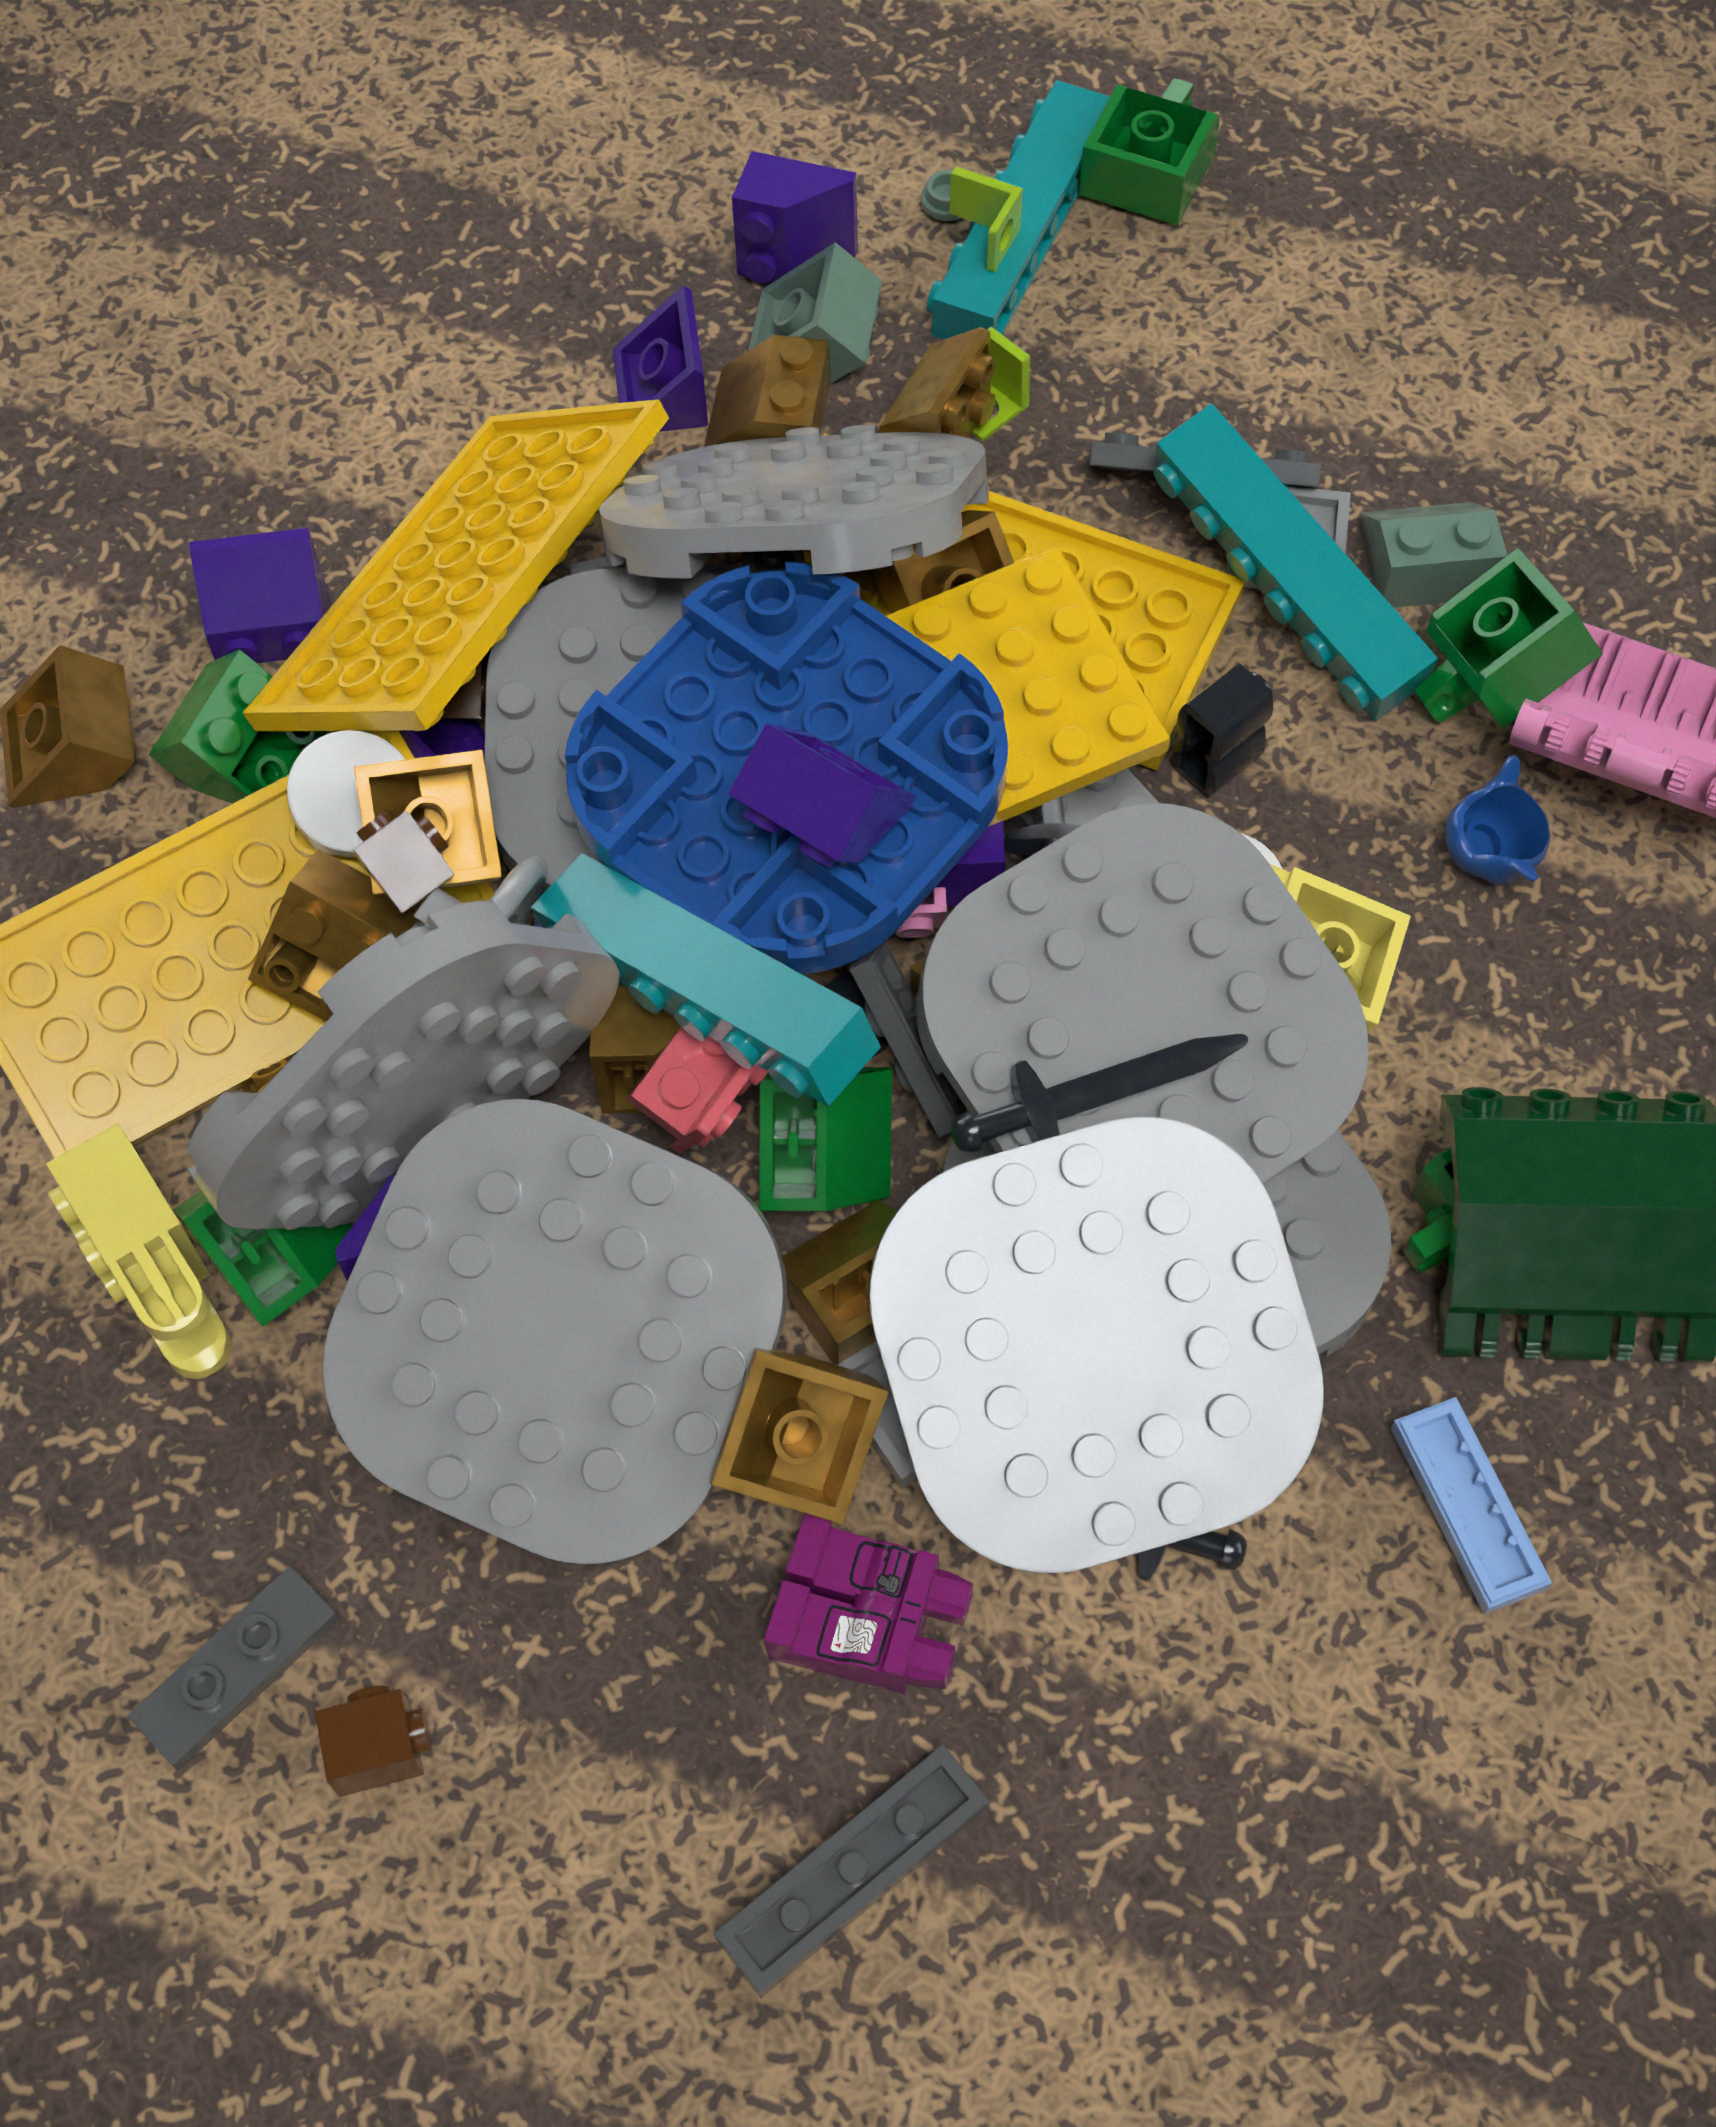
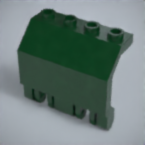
(1581, 1224)

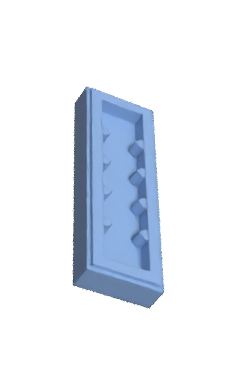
(1470, 1506)

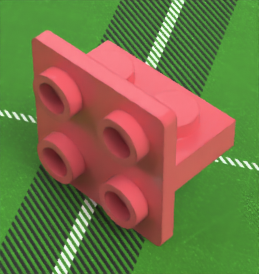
(693, 1090)

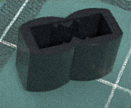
(1223, 729)

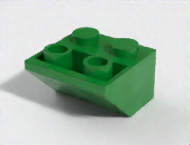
(215, 745)
(825, 1154)
(263, 1266)

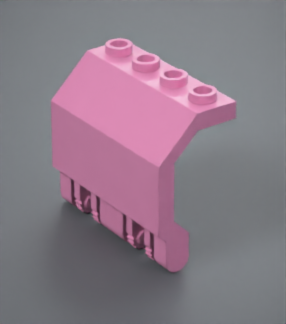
(1632, 720)

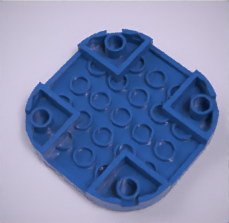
(804, 655)

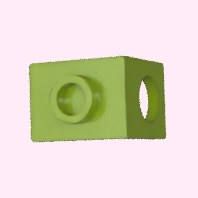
(988, 204)
(1008, 383)

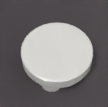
(325, 791)

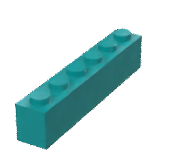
(1049, 171)
(1292, 563)
(716, 983)

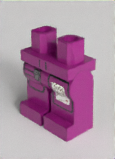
(863, 1609)

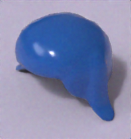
(1498, 823)

